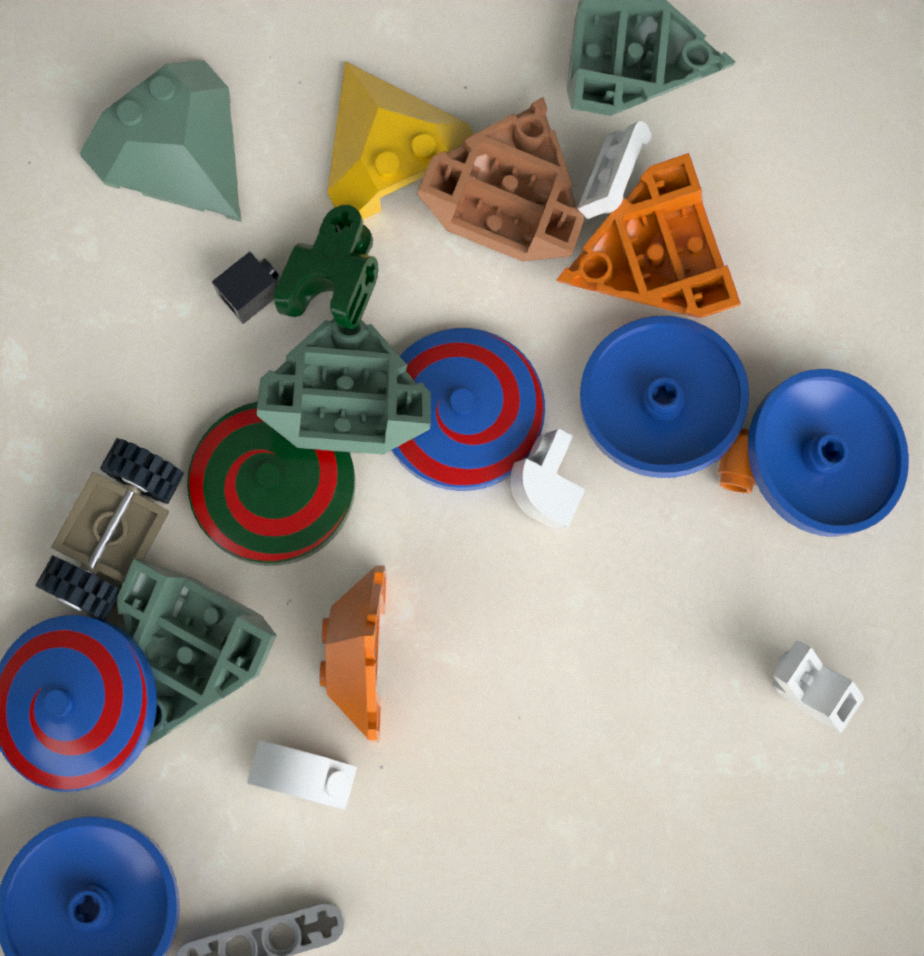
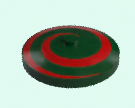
(264, 494)

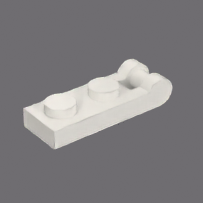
(613, 170)

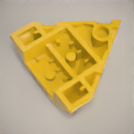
(384, 140)

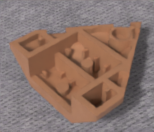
(507, 189)

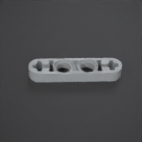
(259, 934)

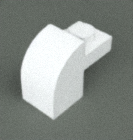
(538, 487)
(816, 688)
(301, 774)

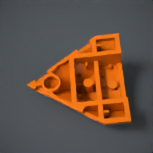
(658, 248)
(352, 652)

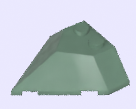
(634, 53)
(171, 140)
(344, 393)
(193, 640)

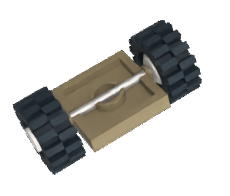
(110, 528)

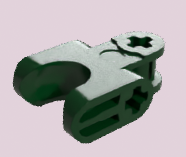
(334, 264)

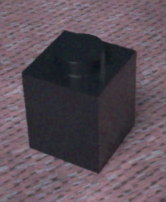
(247, 286)

